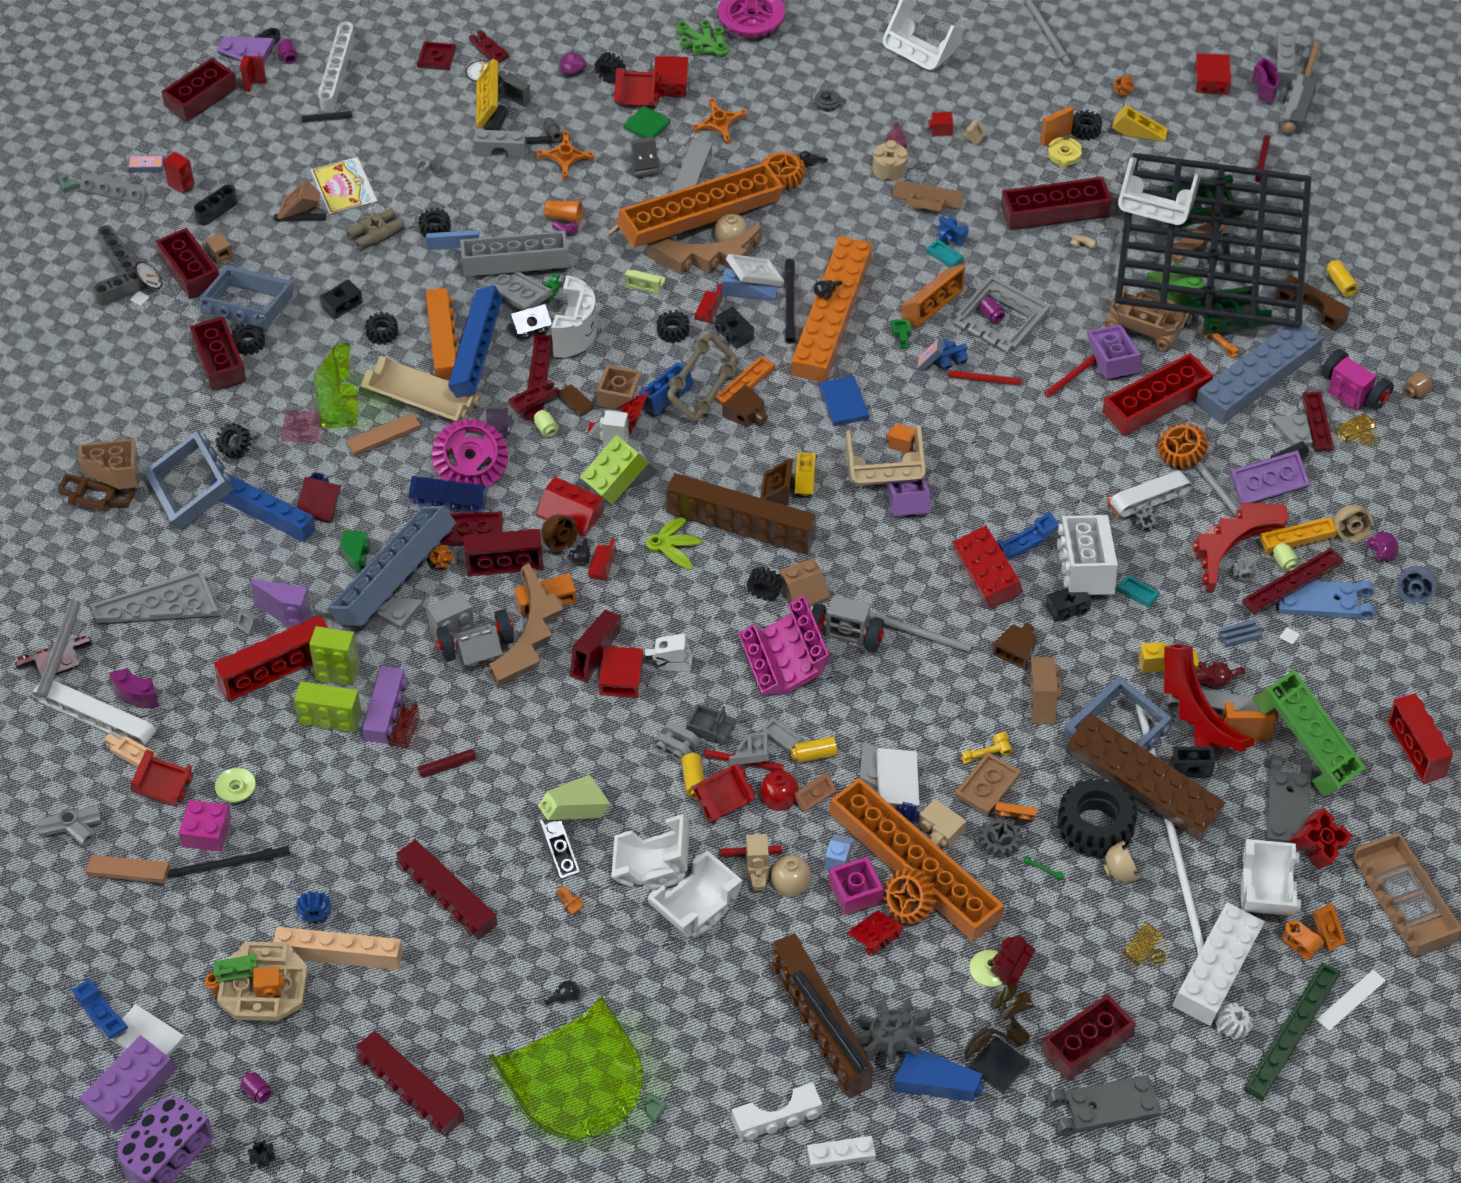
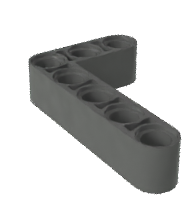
(127, 280)

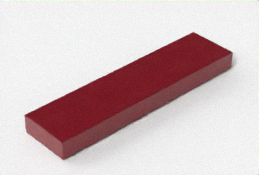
(1317, 421)

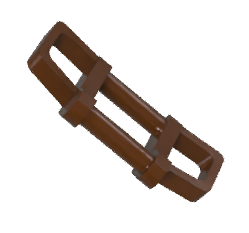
(84, 483)

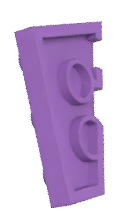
(238, 46)

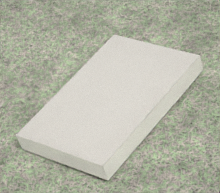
(755, 270)
(897, 776)
(151, 1028)

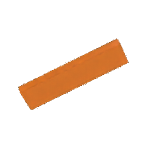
(751, 377)

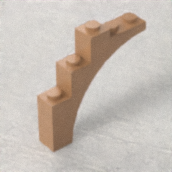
(706, 257)
(522, 656)

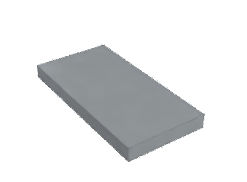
(518, 289)

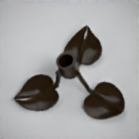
(1014, 1029)

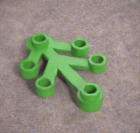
(719, 49)

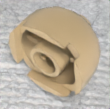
(729, 227)
(1353, 523)
(1120, 864)
(790, 876)

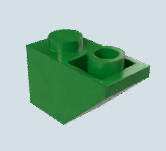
(354, 548)

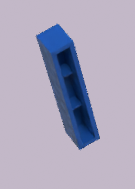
(269, 509)

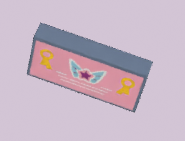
(146, 163)
(930, 354)

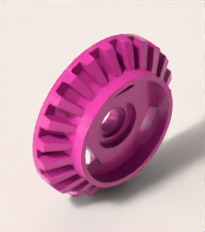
(747, 24)
(466, 471)

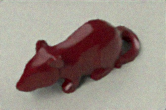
(1218, 674)

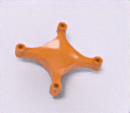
(719, 120)
(565, 155)

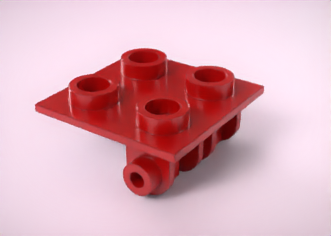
(634, 409)
(876, 932)

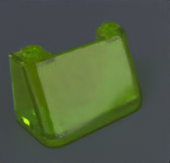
(336, 401)

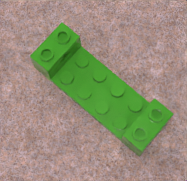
(1313, 730)

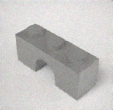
(513, 142)

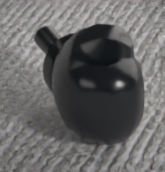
(809, 158)
(825, 288)
(581, 554)
(567, 991)

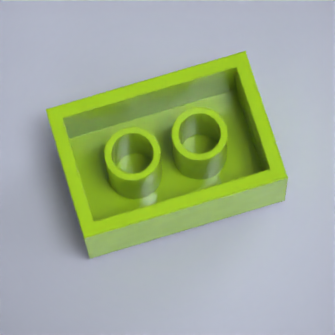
(614, 469)
(334, 656)
(327, 706)

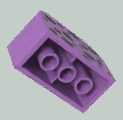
(164, 1142)

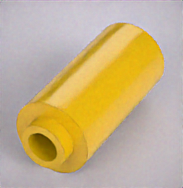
(1342, 278)
(814, 750)
(692, 772)

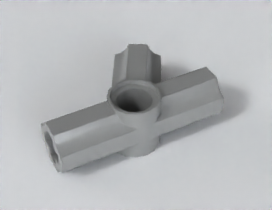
(77, 828)

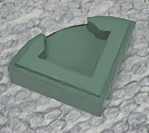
(68, 184)
(654, 1108)

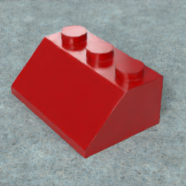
(571, 500)

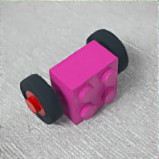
(1354, 383)

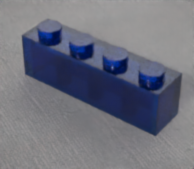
(448, 493)

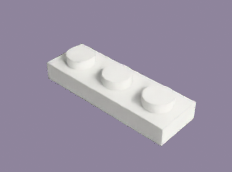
(841, 1152)

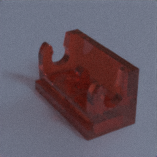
(405, 727)

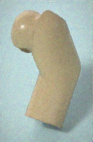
(1077, 239)

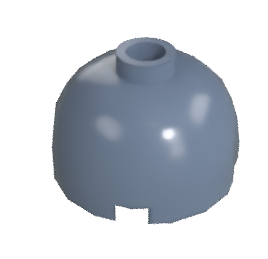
(1417, 585)

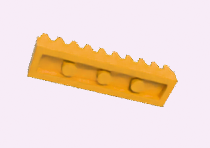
(1299, 534)

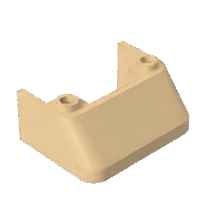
(909, 470)

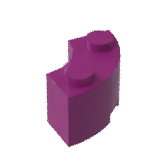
(1266, 79)
(134, 689)

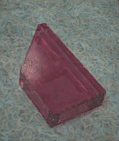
(897, 135)

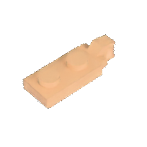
(126, 749)

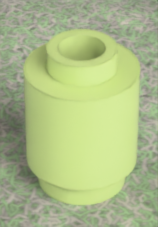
(545, 423)
(1285, 557)

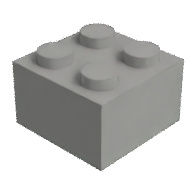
(451, 612)

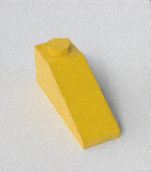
(1135, 124)
(805, 473)
(1152, 657)

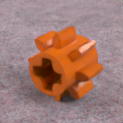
(1124, 85)
(441, 556)

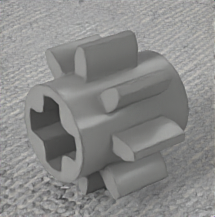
(1148, 523)
(1244, 569)

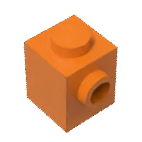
(901, 438)
(268, 982)

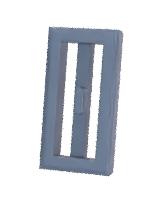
(1238, 631)

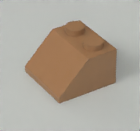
(617, 386)
(805, 579)

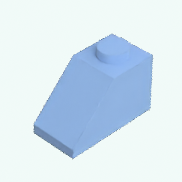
(838, 851)

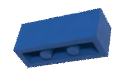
(658, 389)

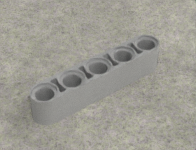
(1217, 702)

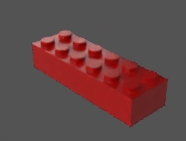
(1156, 394)
(266, 660)

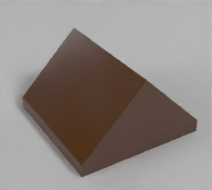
(777, 483)

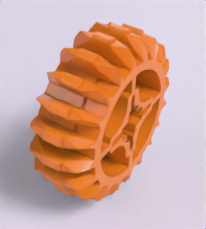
(787, 168)
(1179, 440)
(918, 887)

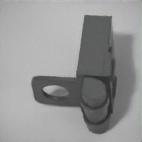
(513, 88)
(644, 157)
(711, 724)

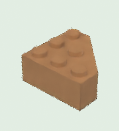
(111, 462)

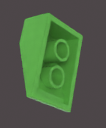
(1179, 280)

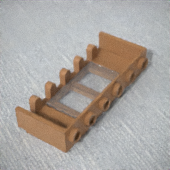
(1407, 894)

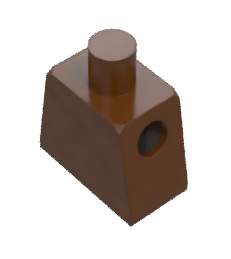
(744, 407)
(1016, 645)

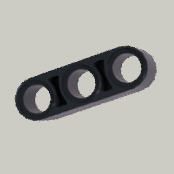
(215, 205)

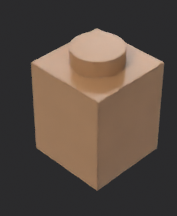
(218, 248)

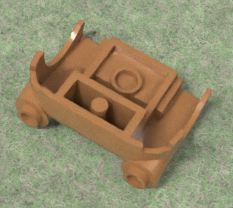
(1156, 323)

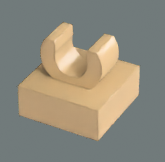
(974, 132)

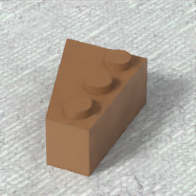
(1044, 689)

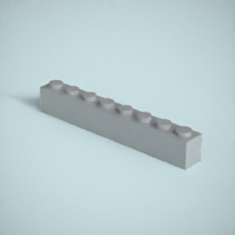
(692, 169)

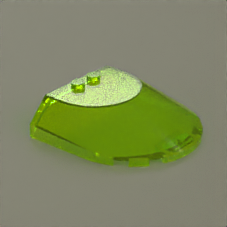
(577, 1077)

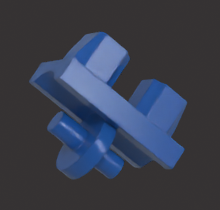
(949, 231)
(952, 351)

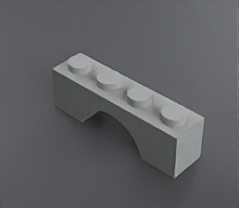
(1285, 55)

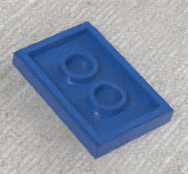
(843, 400)

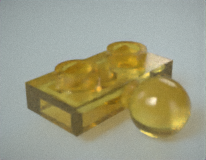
(1357, 427)
(1143, 944)

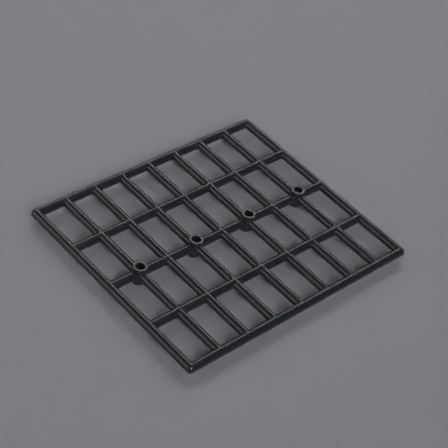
(1213, 255)

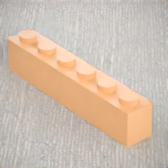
(342, 948)

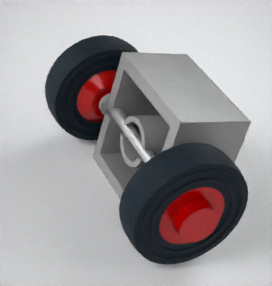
(850, 622)
(478, 642)

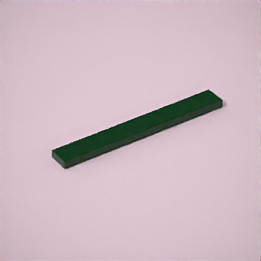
(1292, 1031)

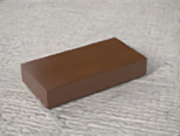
(575, 400)

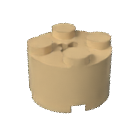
(889, 161)

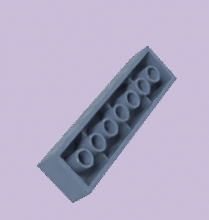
(1258, 372)
(391, 566)

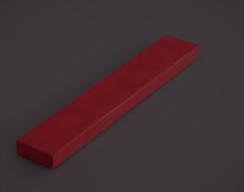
(539, 368)
(1292, 581)

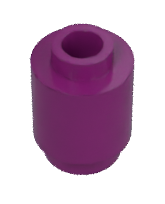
(287, 51)
(992, 310)
(256, 1087)

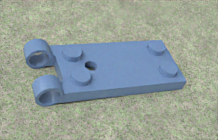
(1319, 600)

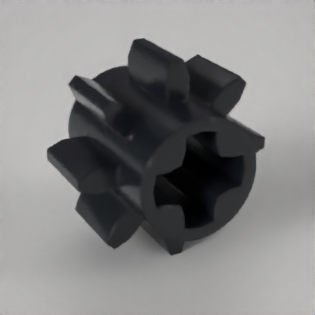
(261, 1154)

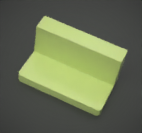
(644, 281)

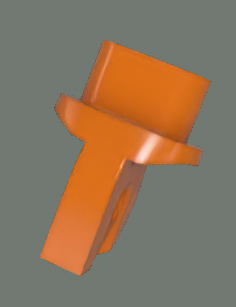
(572, 904)

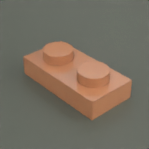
(814, 792)

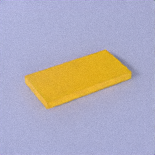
(487, 93)

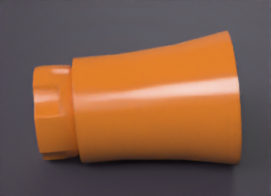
(564, 210)

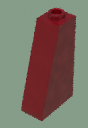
(590, 646)

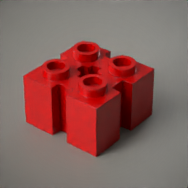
(1321, 838)

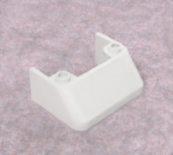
(901, 40)
(1155, 207)

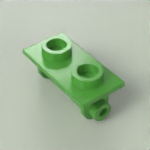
(235, 968)

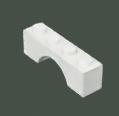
(752, 1121)

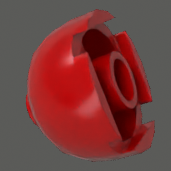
(779, 790)

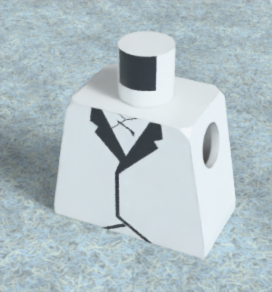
(671, 653)

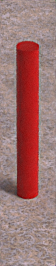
(742, 851)

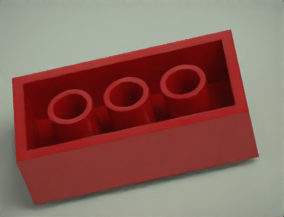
(987, 567)
(1420, 738)

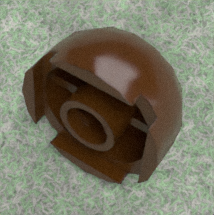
(559, 532)

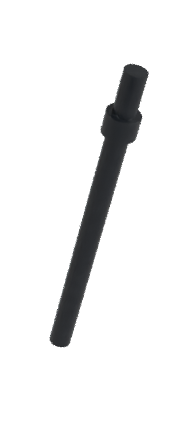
(267, 854)

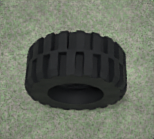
(1096, 796)

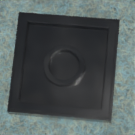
(999, 1064)

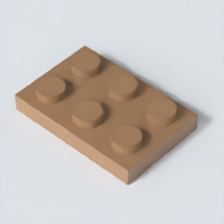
(987, 783)

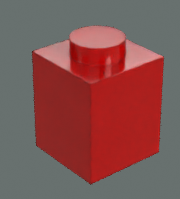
(941, 124)

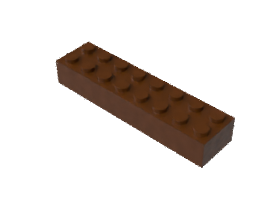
(741, 513)
(1145, 777)
(789, 957)

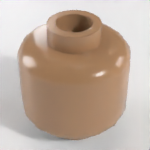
(1419, 384)

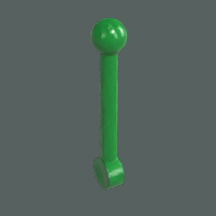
(1058, 875)

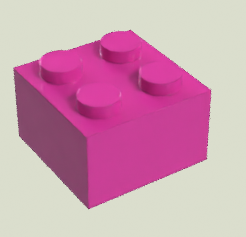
(205, 825)
(855, 885)

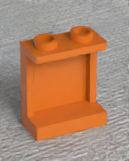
(1251, 723)

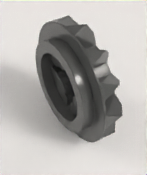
(824, 95)

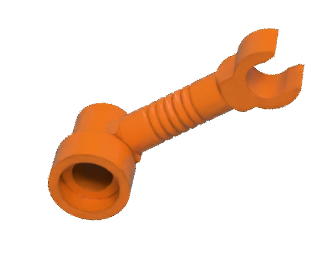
(1229, 348)

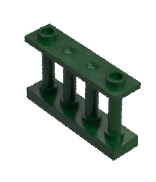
(1210, 193)
(1219, 325)

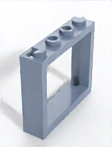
(251, 281)
(206, 499)
(1107, 695)

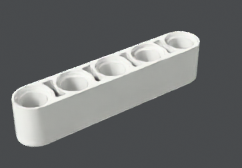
(1151, 493)

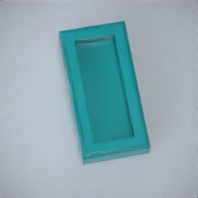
(944, 254)
(1138, 591)

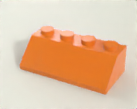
(934, 296)

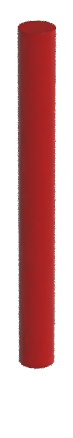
(1070, 376)
(985, 377)
(725, 757)

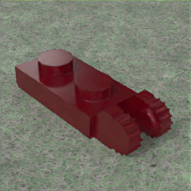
(488, 47)
(533, 397)

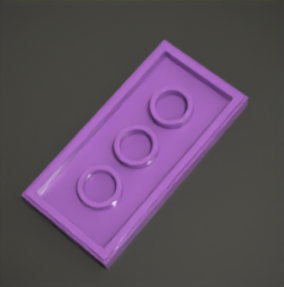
(1269, 478)

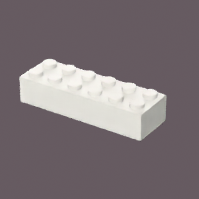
(1218, 964)

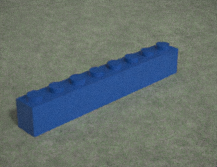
(475, 341)

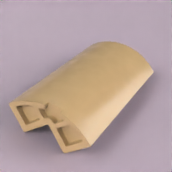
(418, 389)

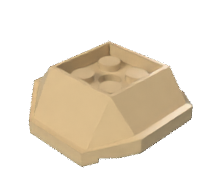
(238, 995)

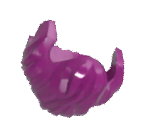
(571, 63)
(1385, 545)

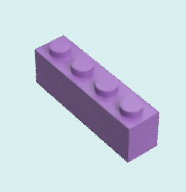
(384, 704)

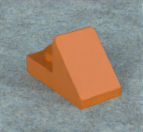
(1328, 927)

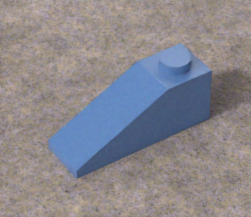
(736, 288)

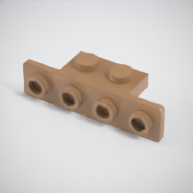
(927, 197)

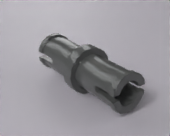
(552, 129)

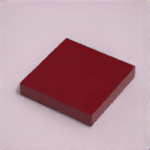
(436, 56)
(319, 498)

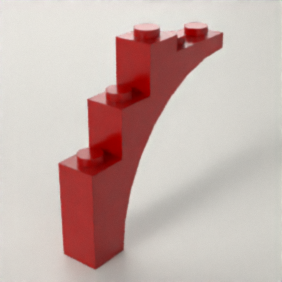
(1248, 521)
(1182, 683)

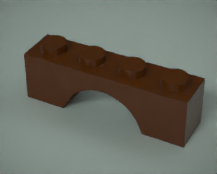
(1332, 312)

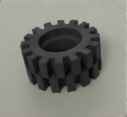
(607, 66)
(1086, 131)
(431, 217)
(673, 333)
(381, 335)
(251, 345)
(226, 434)
(765, 583)

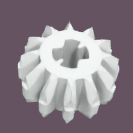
(1234, 1021)

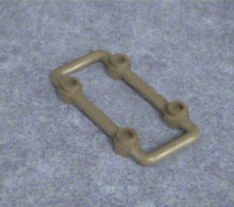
(678, 382)

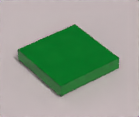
(646, 123)

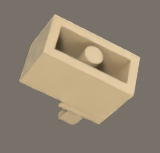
(942, 823)
(757, 860)

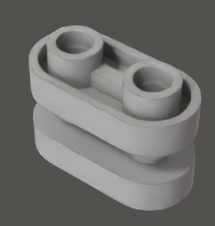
(676, 741)

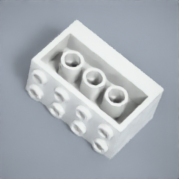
(1087, 554)

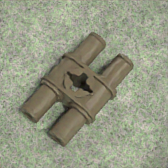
(375, 228)

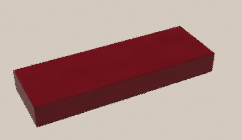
(1263, 155)

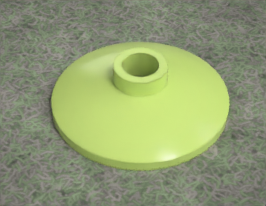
(233, 779)
(981, 971)

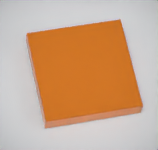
(1057, 125)

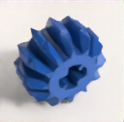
(313, 906)

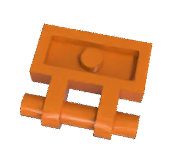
(1011, 810)

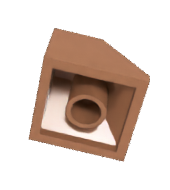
(299, 200)

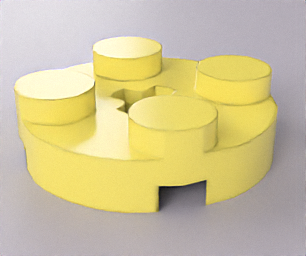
(1061, 158)

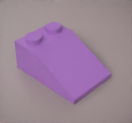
(1114, 351)
(909, 498)
(282, 601)

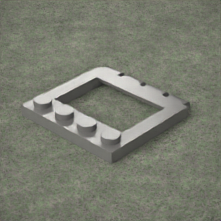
(1011, 296)

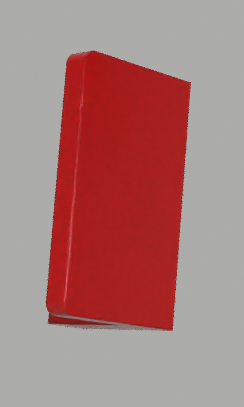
(252, 71)
(709, 305)
(602, 561)

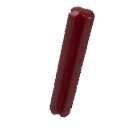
(446, 763)

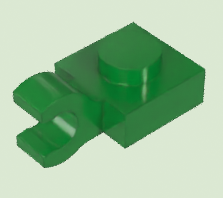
(553, 284)
(901, 329)

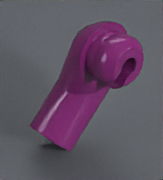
(570, 229)

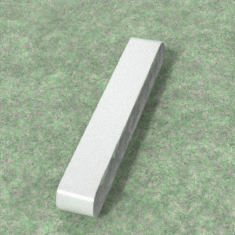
(336, 66)
(96, 713)

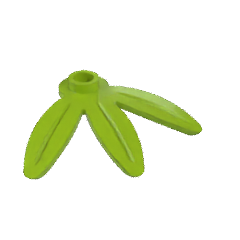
(666, 541)

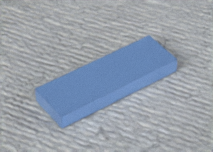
(449, 240)

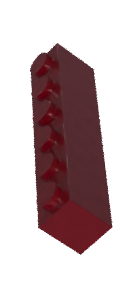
(446, 889)
(409, 1083)

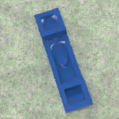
(1029, 538)
(98, 1009)

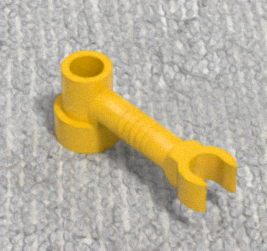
(1001, 745)

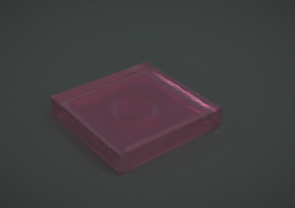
(301, 426)

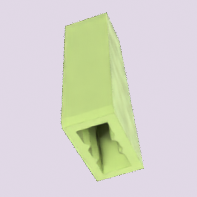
(574, 801)

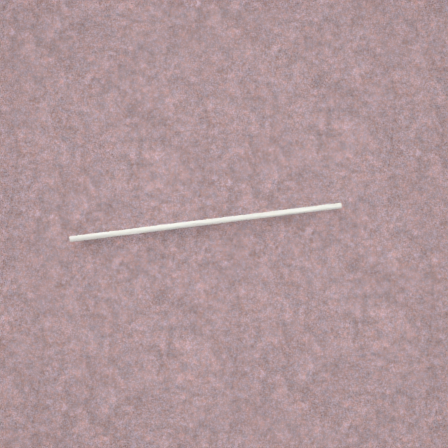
(1179, 862)

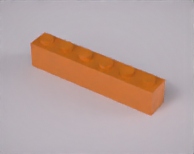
(441, 331)

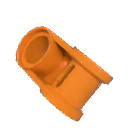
(1302, 940)

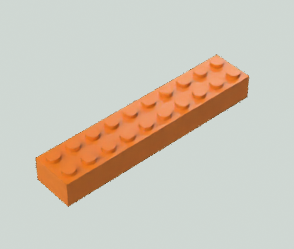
(699, 204)
(831, 316)
(904, 846)

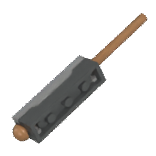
(1300, 97)

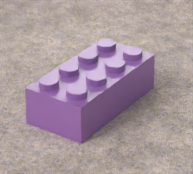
(127, 1083)

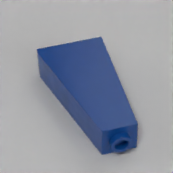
(937, 1077)

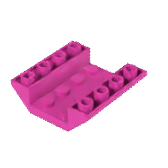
(786, 651)

